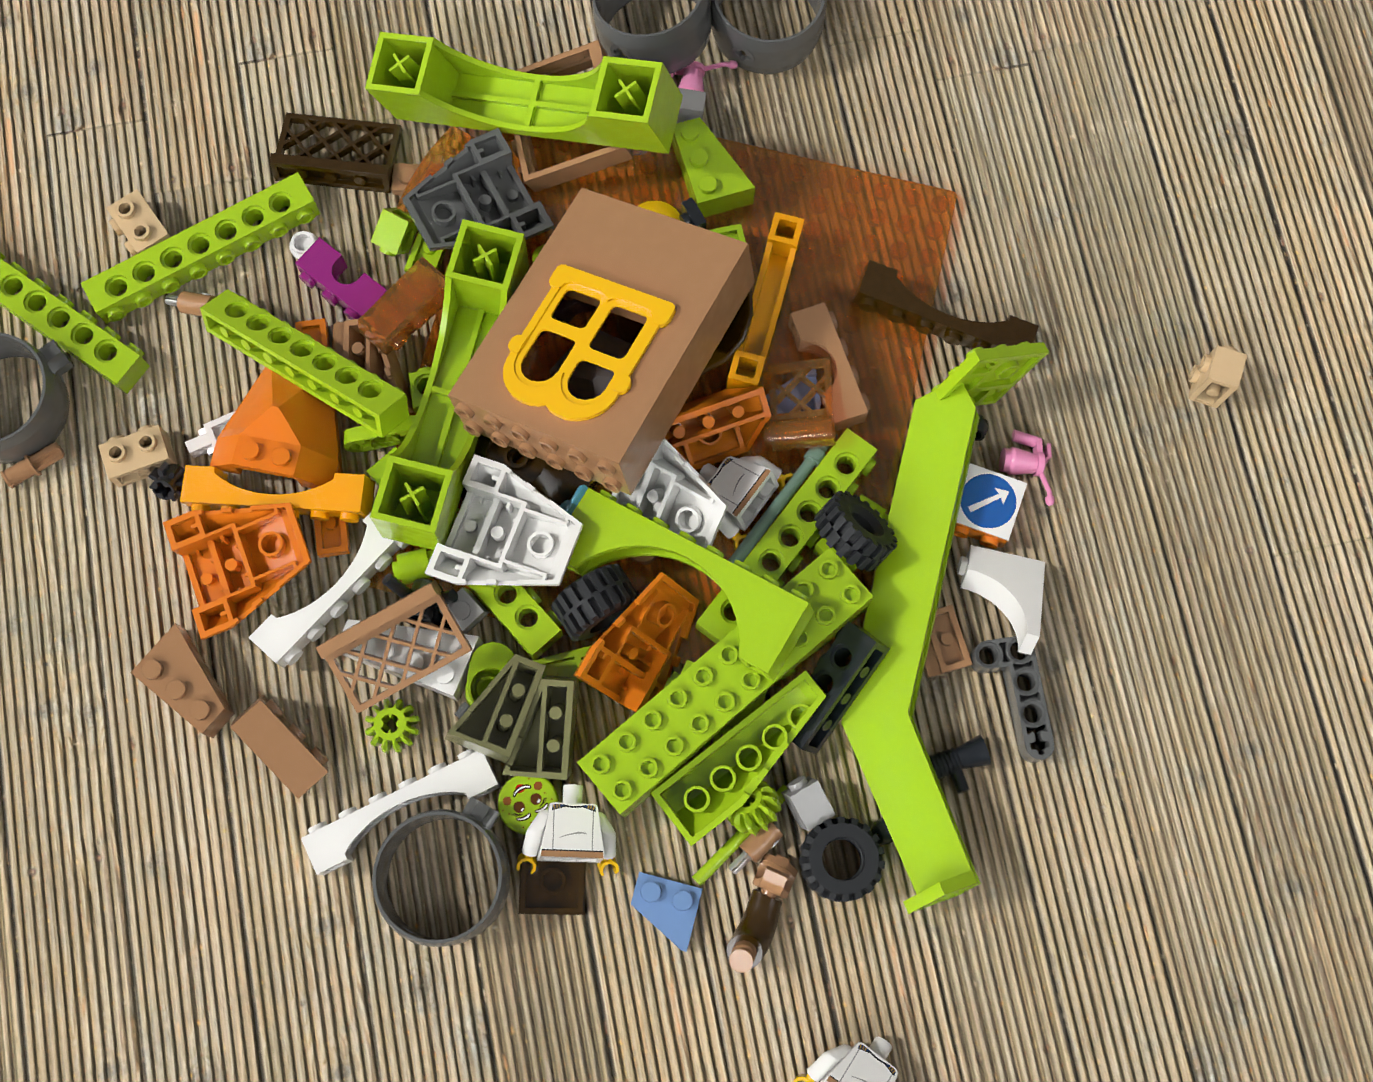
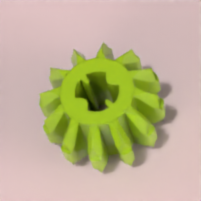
(381, 727)
(757, 810)

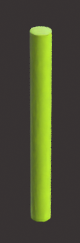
(726, 851)

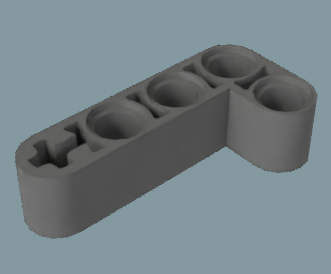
(1018, 698)

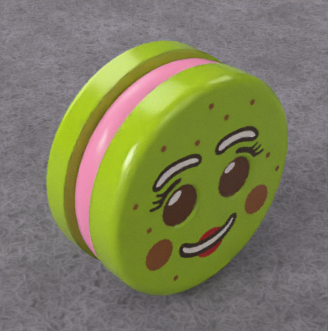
(523, 799)

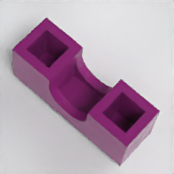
(322, 268)

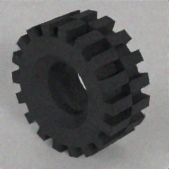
(855, 531)

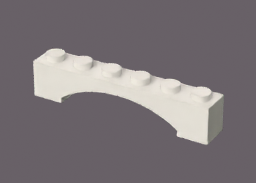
(287, 635)
(333, 843)

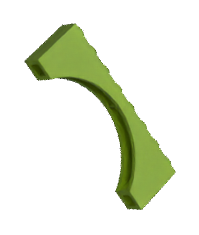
(765, 614)

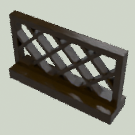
(333, 170)

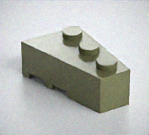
(499, 712)
(548, 732)

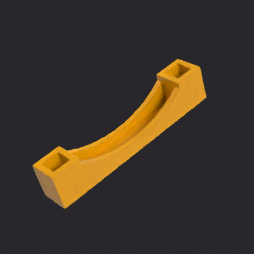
(767, 301)
(343, 497)

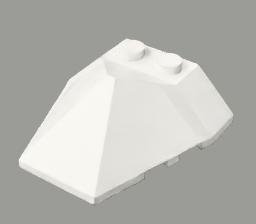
(677, 496)
(505, 533)

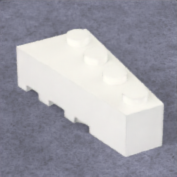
(446, 680)

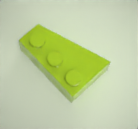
(709, 170)

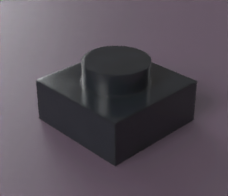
(691, 214)

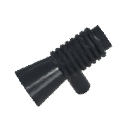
(952, 761)

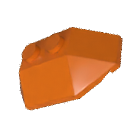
(719, 425)

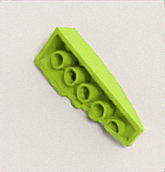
(735, 764)

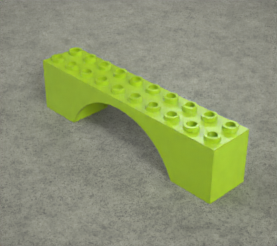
(612, 105)
(428, 468)
(713, 692)

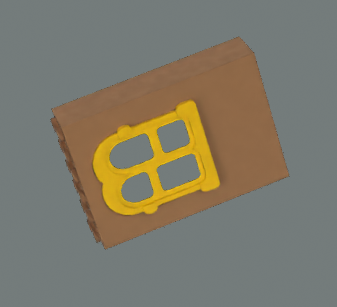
(627, 263)

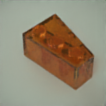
(404, 307)

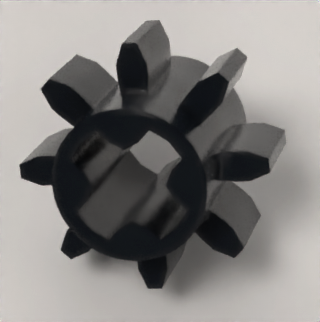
(167, 481)

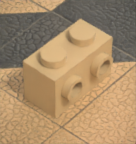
(137, 222)
(1216, 376)
(136, 455)

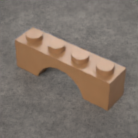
(816, 333)

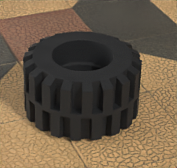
(594, 602)
(870, 859)

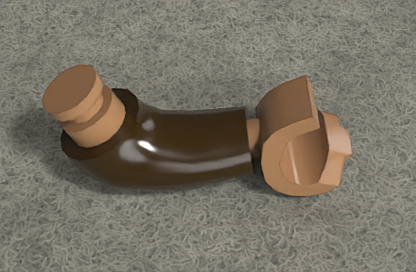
(762, 913)

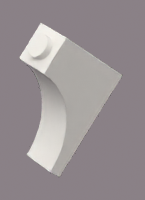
(1011, 585)

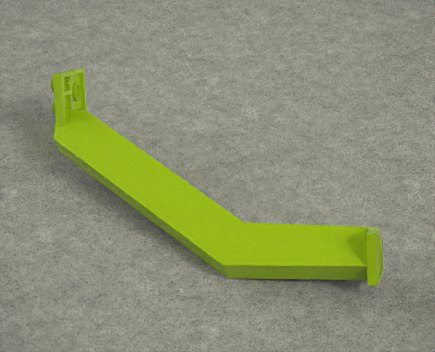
(904, 615)

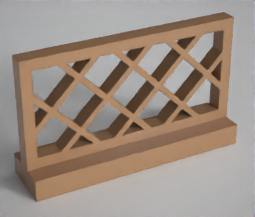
(382, 621)

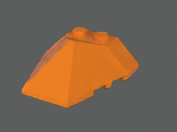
(280, 434)
(237, 559)
(641, 646)

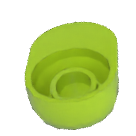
(484, 667)

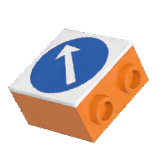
(989, 507)

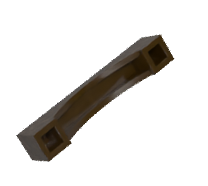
(884, 293)

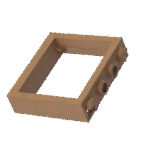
(563, 64)

